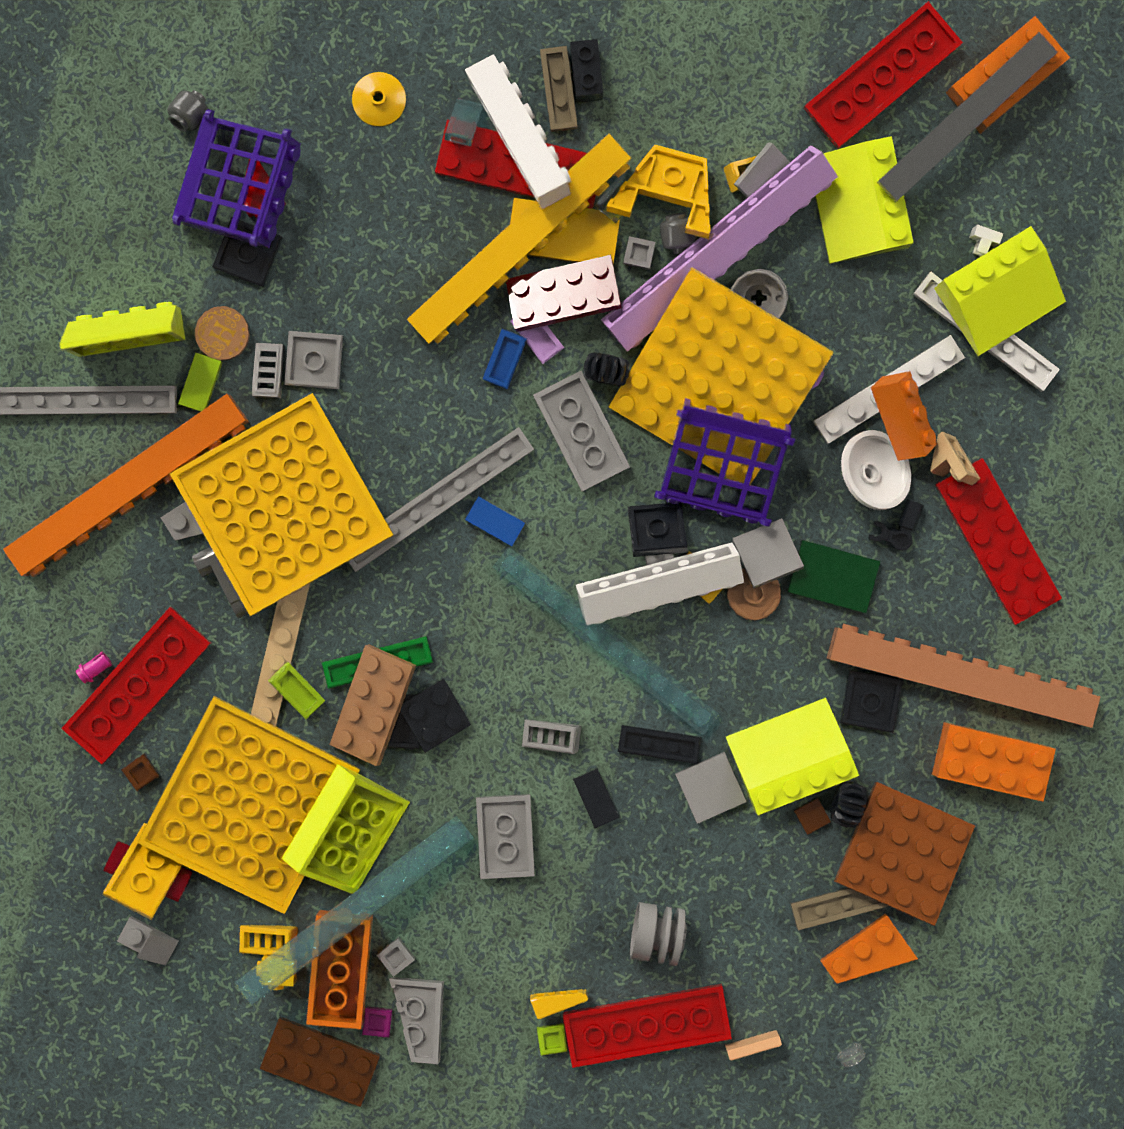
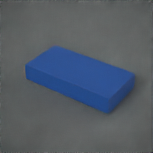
(504, 358)
(495, 521)

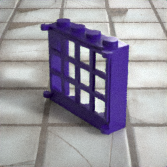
(276, 189)
(734, 426)

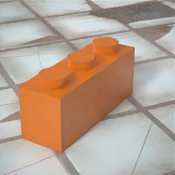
(904, 416)

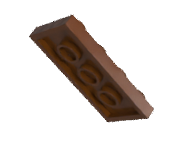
(320, 1061)

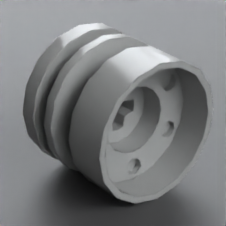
(769, 284)
(657, 934)

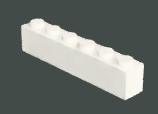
(518, 131)
(660, 584)

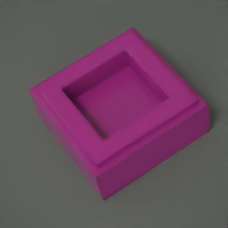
(377, 1022)

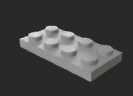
(581, 431)

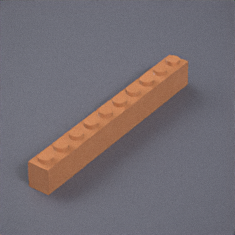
(964, 677)

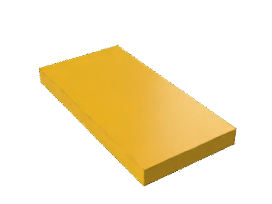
(584, 238)

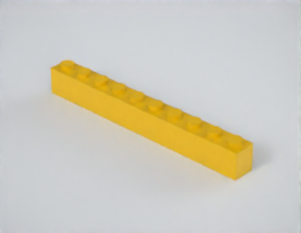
(515, 242)

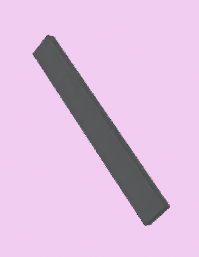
(967, 117)

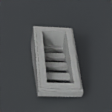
(277, 381)
(552, 726)

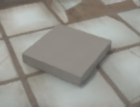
(761, 169)
(313, 360)
(767, 553)
(710, 787)

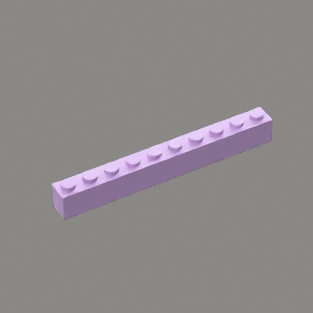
(728, 242)

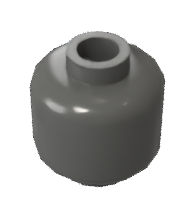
(187, 110)
(674, 234)

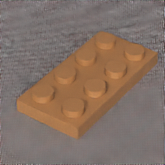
(372, 705)

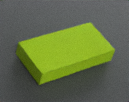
(200, 382)
(296, 690)

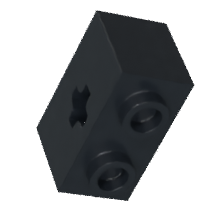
(586, 70)

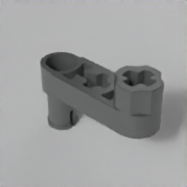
(207, 563)

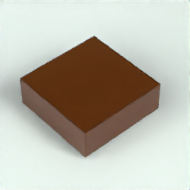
(140, 772)
(812, 815)

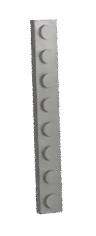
(88, 400)
(449, 492)

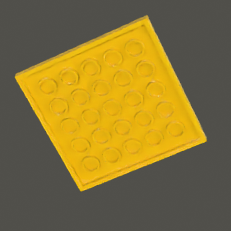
(720, 356)
(281, 504)
(240, 803)

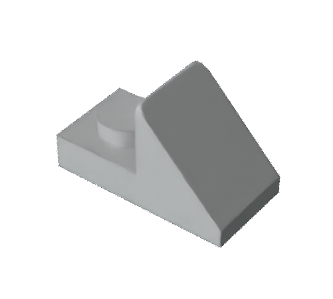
(147, 941)

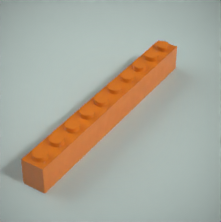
(125, 486)

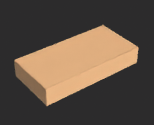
(753, 1045)

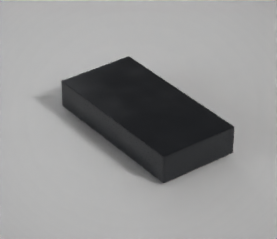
(596, 798)

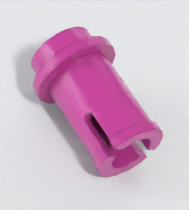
(93, 667)

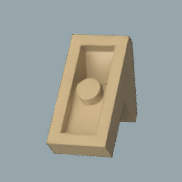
(951, 458)

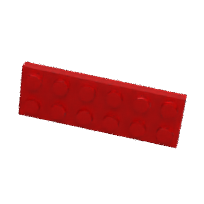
(883, 75)
(490, 163)
(999, 544)
(136, 685)
(647, 1025)

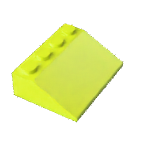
(855, 210)
(1002, 291)
(123, 331)
(792, 756)
(345, 830)

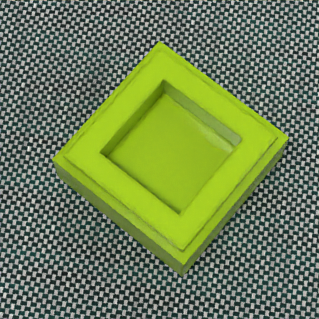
(551, 1039)

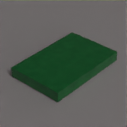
(834, 576)

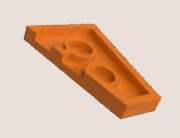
(868, 951)

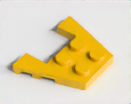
(670, 178)

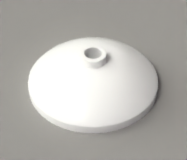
(886, 477)

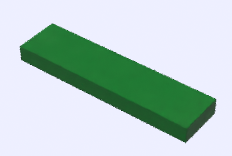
(342, 670)

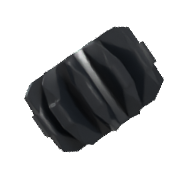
(606, 369)
(848, 804)

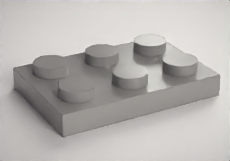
(505, 836)

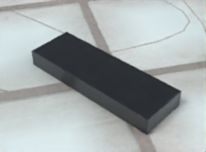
(659, 744)

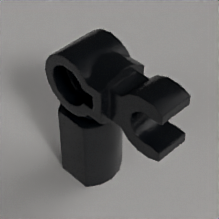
(908, 521)

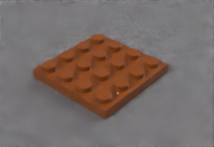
(904, 853)

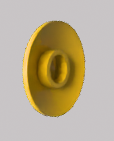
(384, 111)

